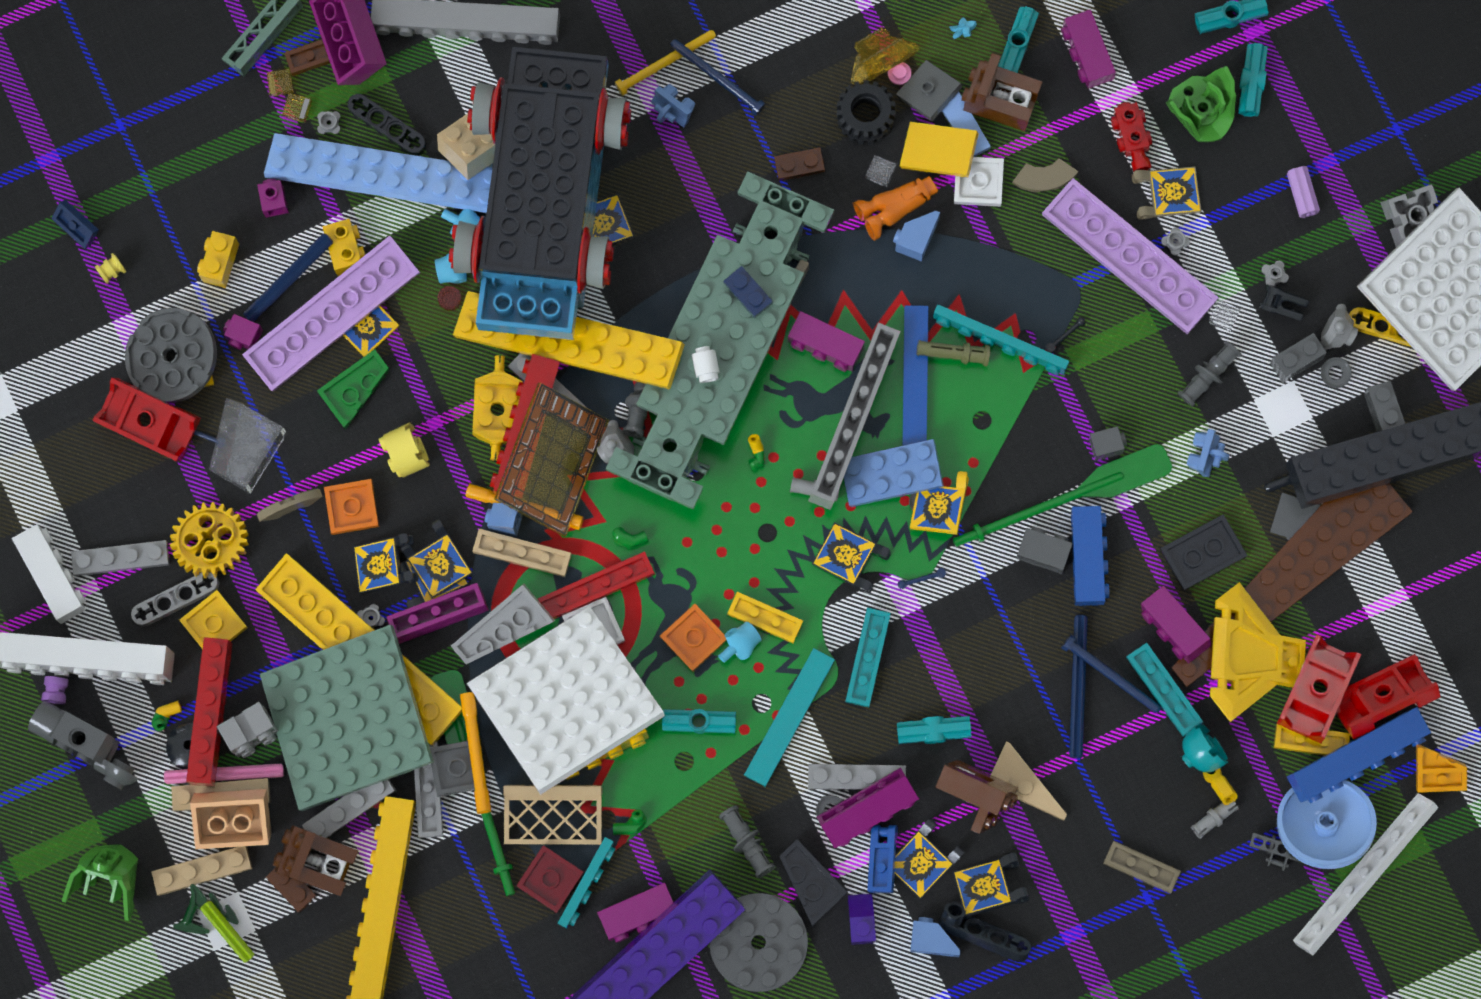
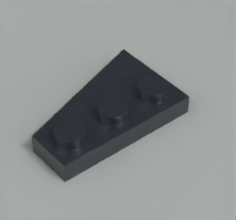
(811, 881)

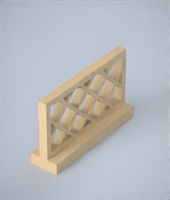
(559, 793)

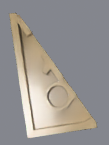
(1014, 770)

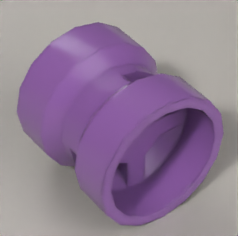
(55, 690)

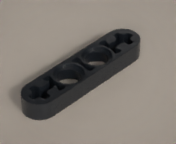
(387, 123)

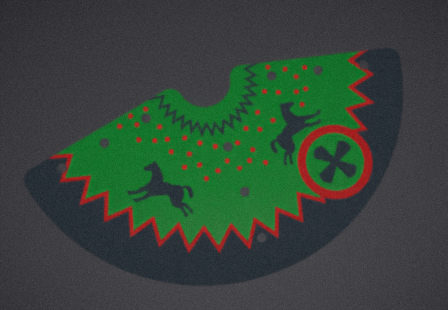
(716, 547)

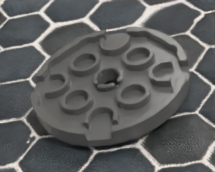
(187, 371)
(777, 961)

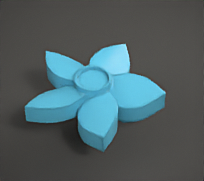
(963, 28)

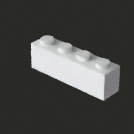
(49, 573)

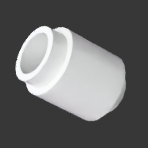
(705, 364)

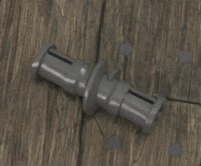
(1209, 373)
(636, 415)
(746, 842)

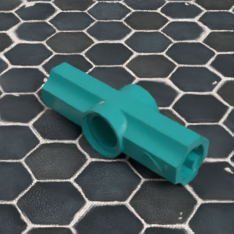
(1217, 18)
(1022, 30)
(1253, 80)
(715, 721)
(934, 730)

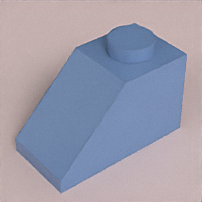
(916, 235)
(503, 519)
(931, 939)

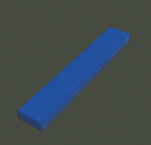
(914, 376)

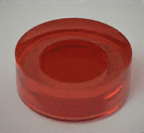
(449, 298)

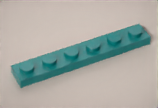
(1009, 344)

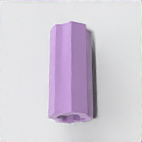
(1303, 192)

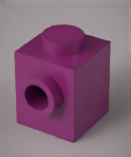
(272, 198)
(242, 332)

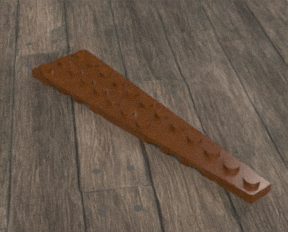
(1313, 554)

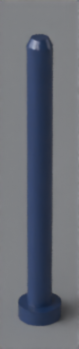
(718, 77)
(1110, 674)

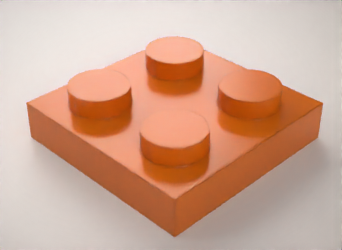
(351, 506)
(693, 637)

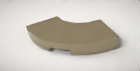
(1045, 178)
(288, 505)

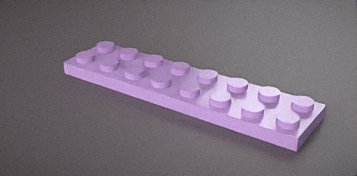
(1130, 256)
(331, 313)

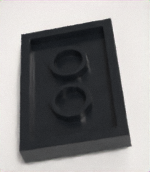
(1203, 552)

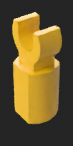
(1221, 787)

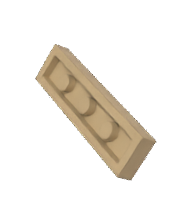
(522, 552)
(183, 794)
(201, 870)

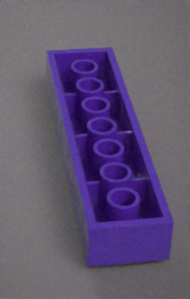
(666, 943)

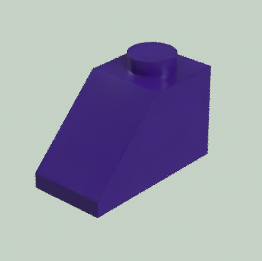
(861, 919)

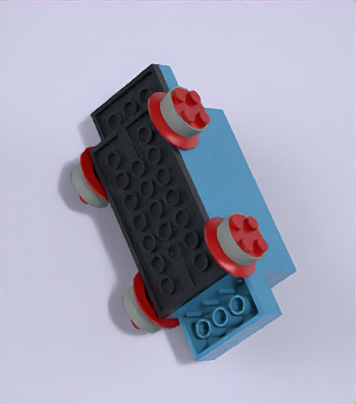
(542, 193)

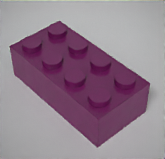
(348, 39)

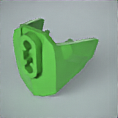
(1212, 94)
(110, 863)

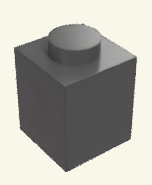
(1107, 443)

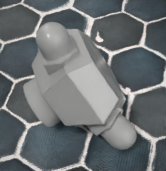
(1338, 329)
(613, 438)

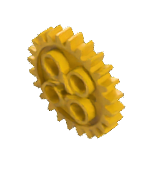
(192, 529)

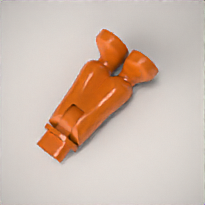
(893, 205)

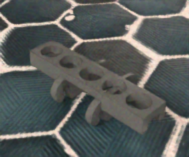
(1271, 851)

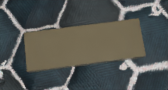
(1142, 867)

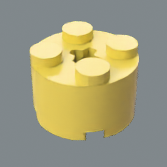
(405, 450)

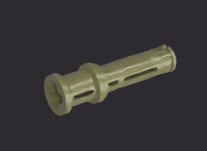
(964, 353)

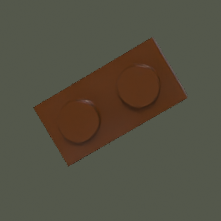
(307, 57)
(799, 164)
(294, 891)

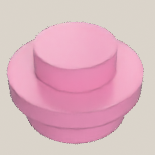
(899, 74)

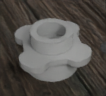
(324, 117)
(1179, 236)
(1270, 278)
(372, 611)

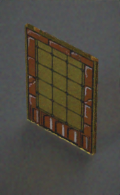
(551, 459)

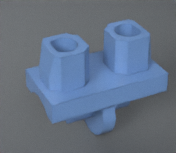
(670, 107)
(1211, 453)

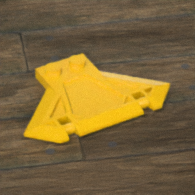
(1249, 654)

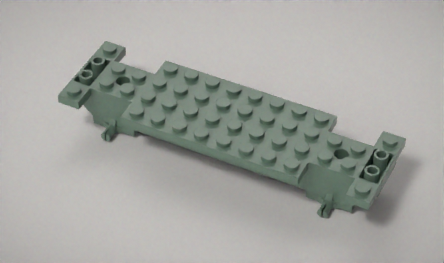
(741, 342)

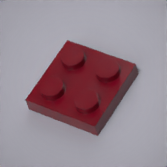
(550, 879)

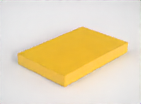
(939, 149)

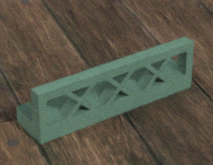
(265, 36)

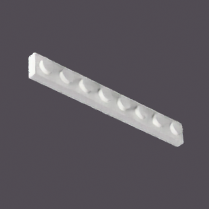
(1365, 874)

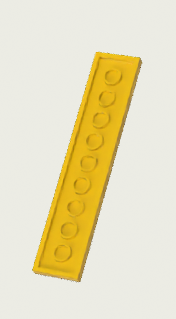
(594, 347)
(332, 622)

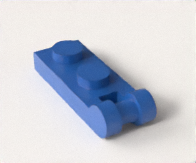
(882, 859)

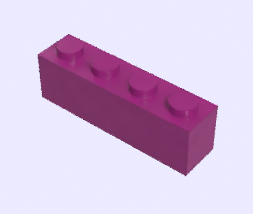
(438, 613)
(867, 808)

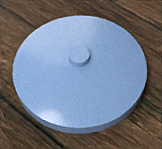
(1330, 830)

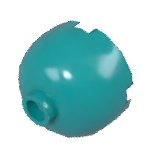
(1203, 750)

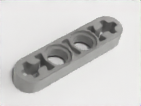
(174, 596)

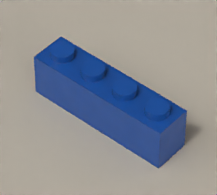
(1088, 555)

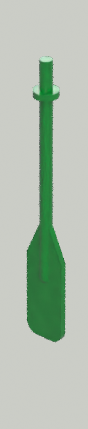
(1104, 482)
(453, 685)

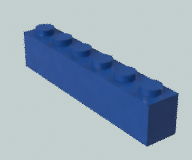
(1358, 755)

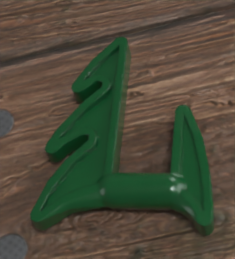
(196, 901)

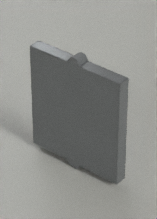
(1290, 516)

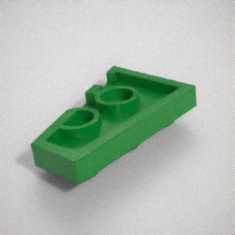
(353, 387)

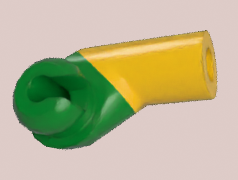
(758, 460)
(163, 715)

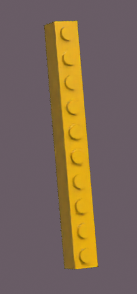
(383, 898)

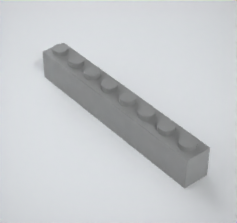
(466, 20)
(854, 416)

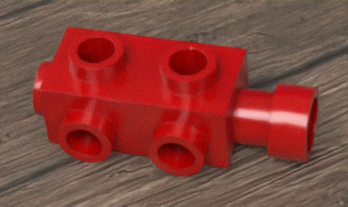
(1129, 128)

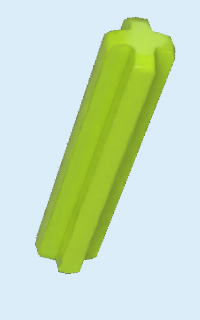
(227, 931)

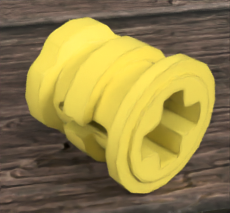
(110, 268)

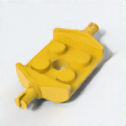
(489, 390)

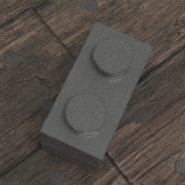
(1298, 358)
(1383, 406)
(1044, 550)

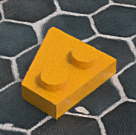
(1438, 772)

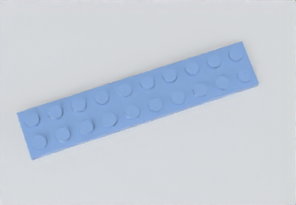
(376, 173)

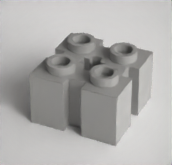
(1400, 209)
(248, 730)

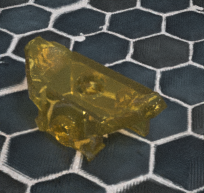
(879, 54)

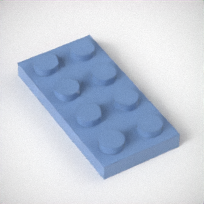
(893, 473)

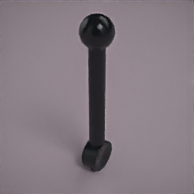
(1050, 347)

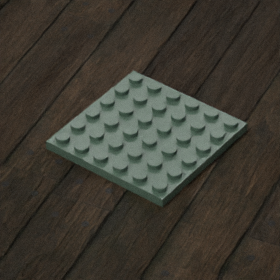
(346, 718)

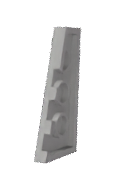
(509, 621)

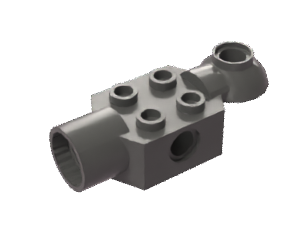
(68, 731)

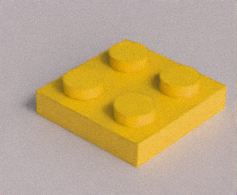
(213, 620)

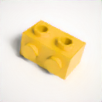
(345, 249)
(218, 259)

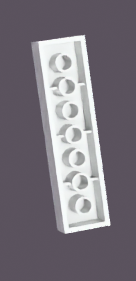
(86, 658)

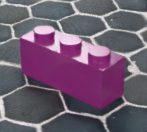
(1088, 49)
(825, 342)
(1175, 625)
(635, 913)

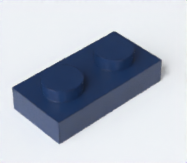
(75, 224)
(748, 292)

